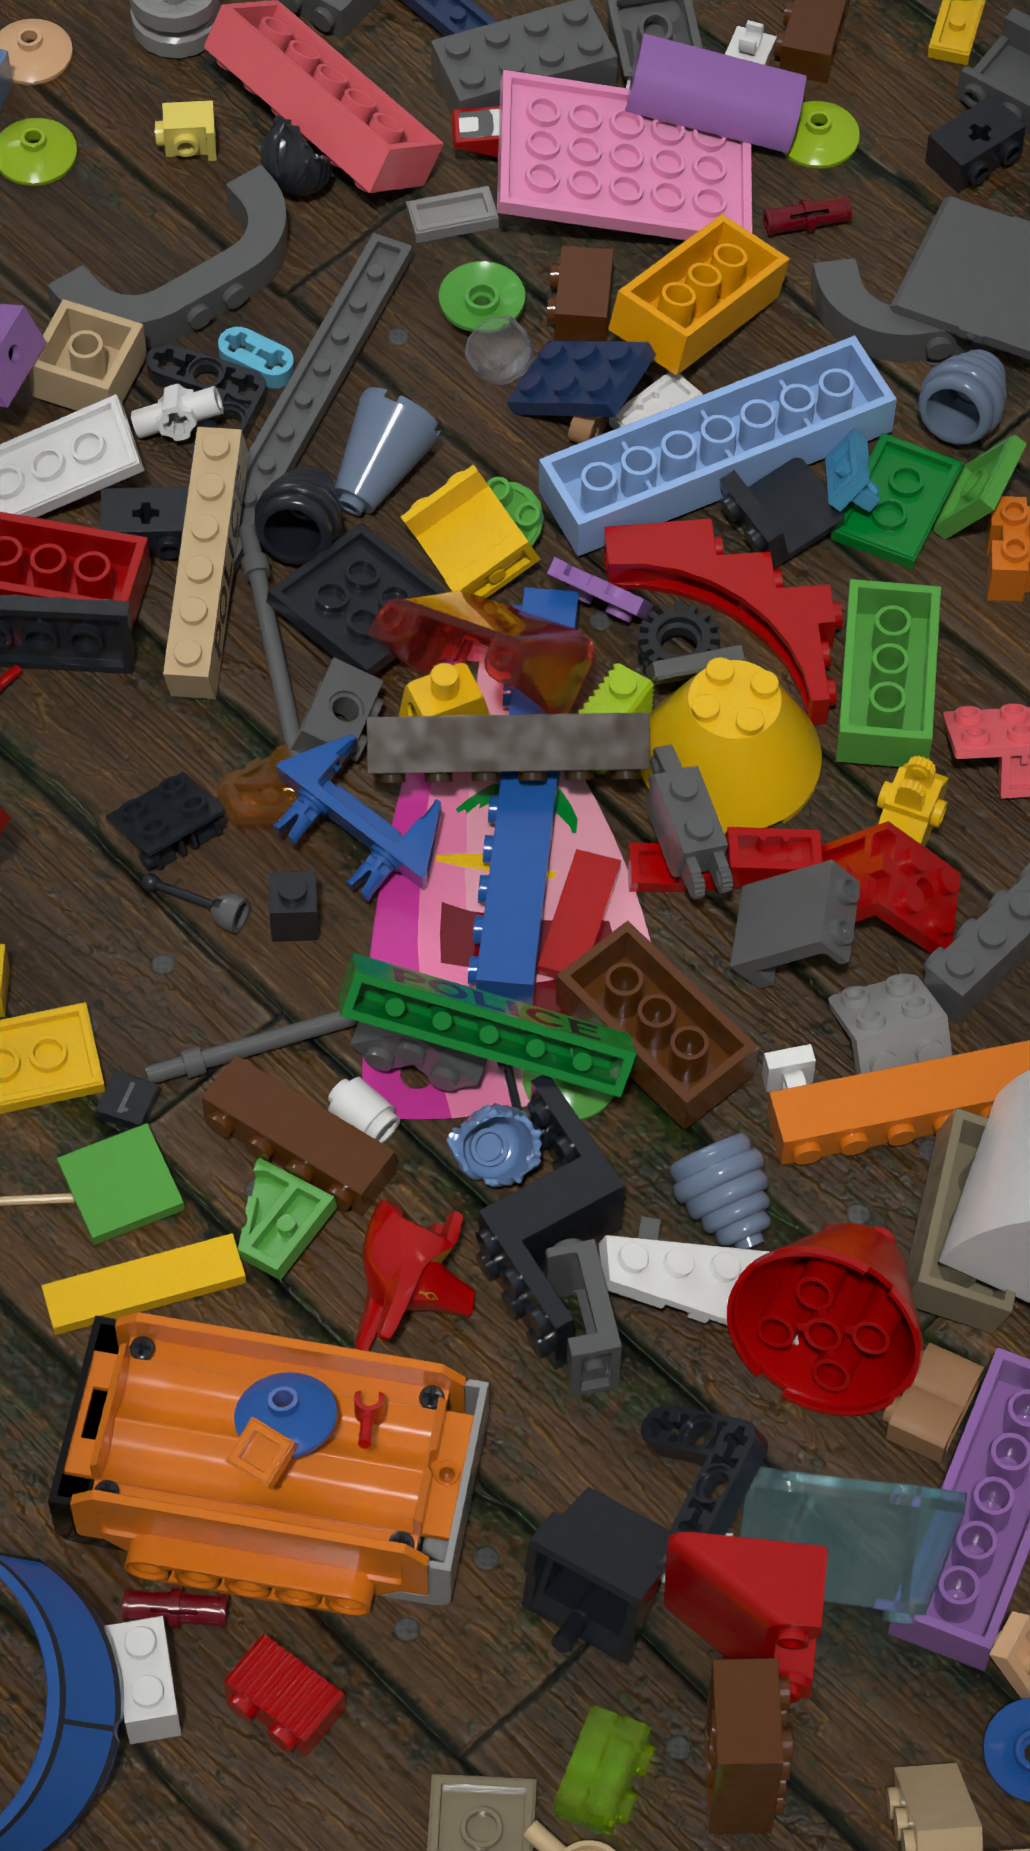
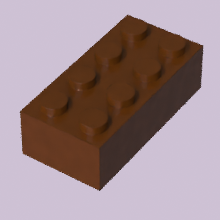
(683, 1042)
(746, 1745)

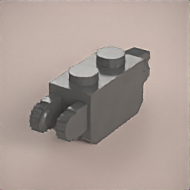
(686, 823)

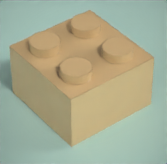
(87, 357)

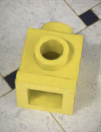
(187, 129)

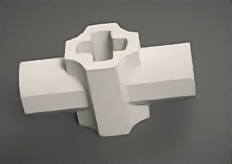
(177, 412)

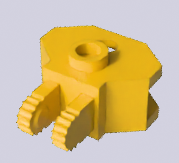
(915, 799)

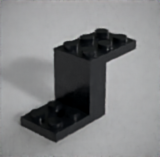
(573, 1202)

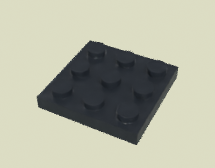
(343, 590)

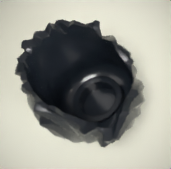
(293, 160)

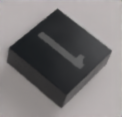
(127, 1101)

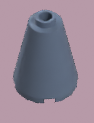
(382, 449)

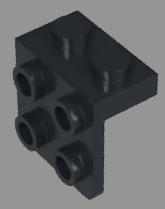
(781, 509)

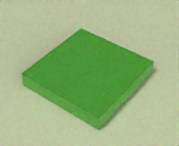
(979, 487)
(120, 1184)

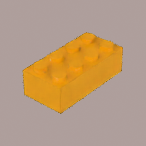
(699, 293)

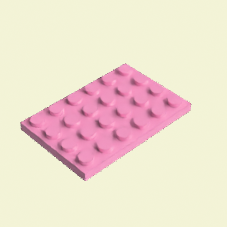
(587, 162)

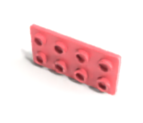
(995, 734)

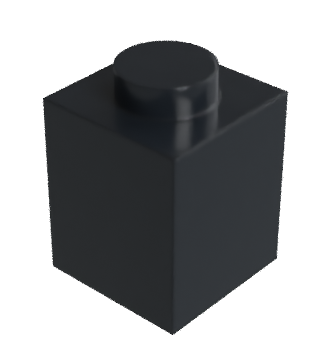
(293, 906)

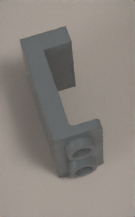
(1003, 70)
(794, 919)
(592, 1358)

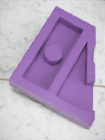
(620, 602)

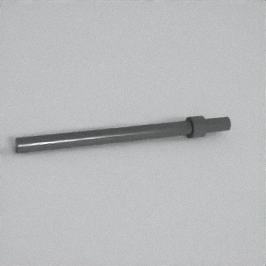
(256, 570)
(194, 1061)

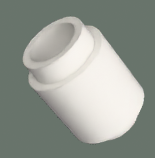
(363, 1108)

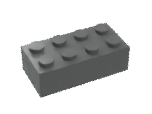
(549, 42)

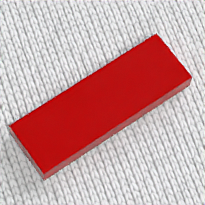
(579, 911)

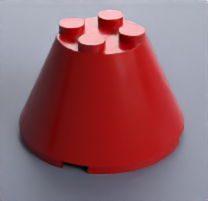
(852, 1317)

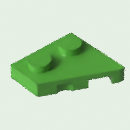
(281, 1219)

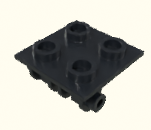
(165, 816)

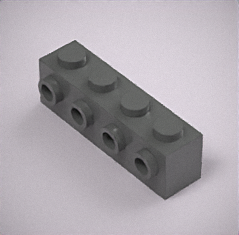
(982, 952)

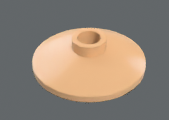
(36, 50)

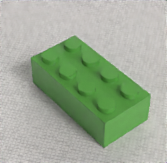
(888, 673)

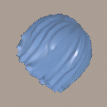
(496, 1145)

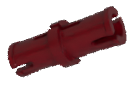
(834, 209)
(176, 1607)

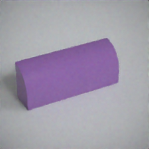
(715, 93)

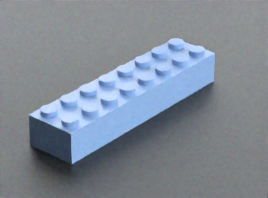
(679, 454)

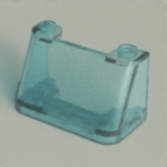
(880, 1536)

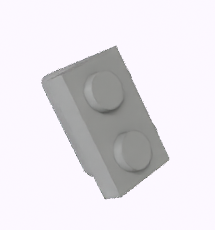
(892, 1023)

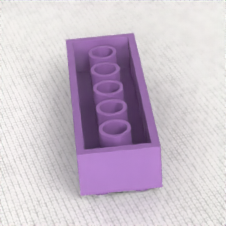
(995, 1530)

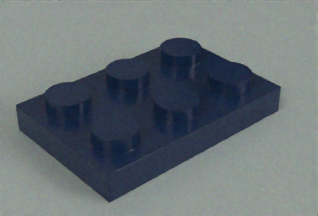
(581, 378)

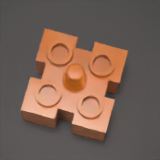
(1008, 550)

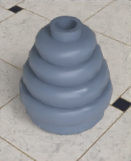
(964, 397)
(725, 1190)

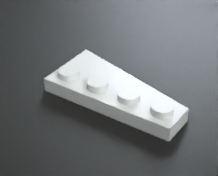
(675, 1274)

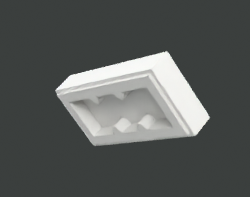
(659, 396)

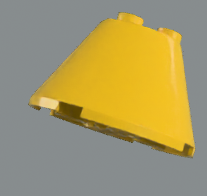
(746, 739)

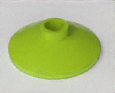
(823, 136)
(36, 151)

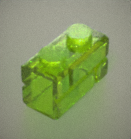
(603, 1772)

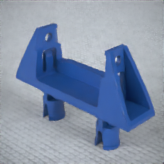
(311, 778)

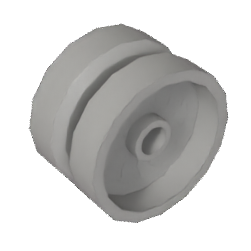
(173, 26)

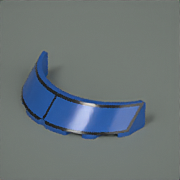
(81, 1709)

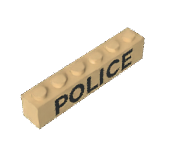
(206, 563)

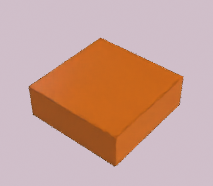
(261, 1452)

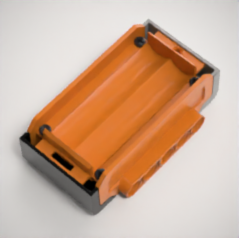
(341, 1523)

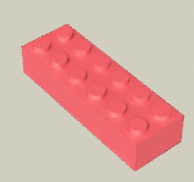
(323, 95)

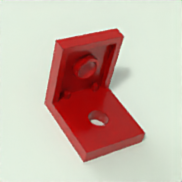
(900, 883)

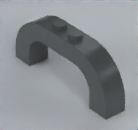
(208, 288)
(852, 311)

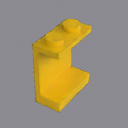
(470, 535)

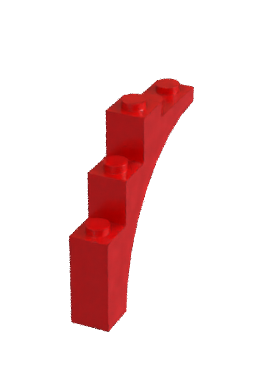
(691, 563)

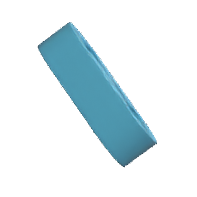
(258, 354)

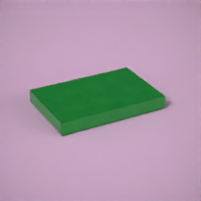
(911, 494)

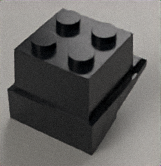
(596, 1574)

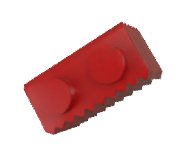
(283, 1696)

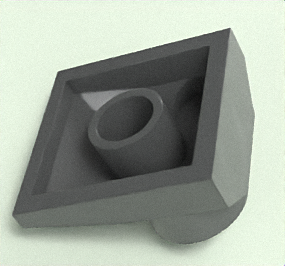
(660, 18)

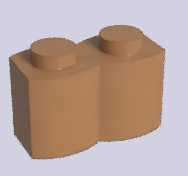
(935, 1404)

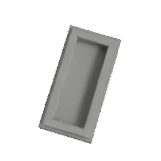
(452, 214)

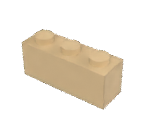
(933, 1809)

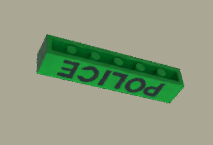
(486, 1025)

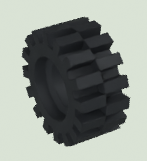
(671, 625)

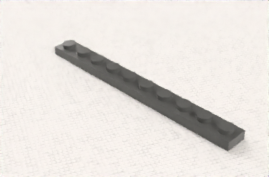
(322, 369)

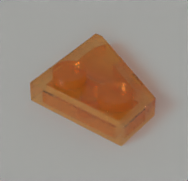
(256, 792)

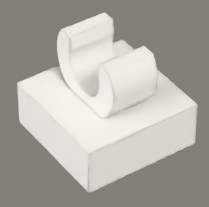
(752, 43)
(788, 1068)

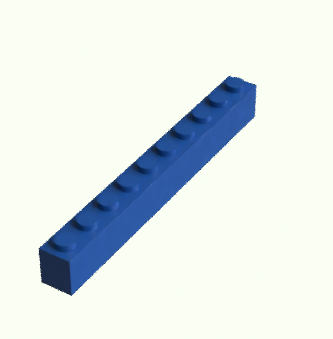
(518, 850)

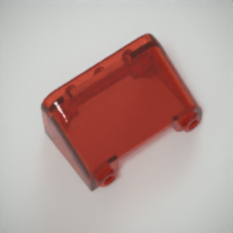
(524, 651)

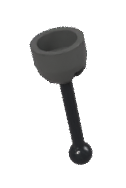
(227, 910)

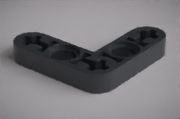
(192, 363)
(730, 1454)

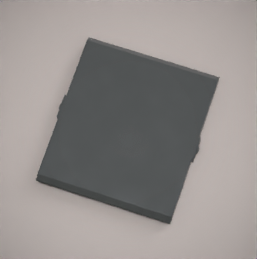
(972, 277)

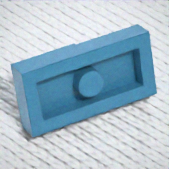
(849, 474)

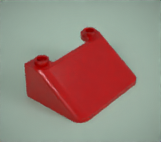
(750, 1598)

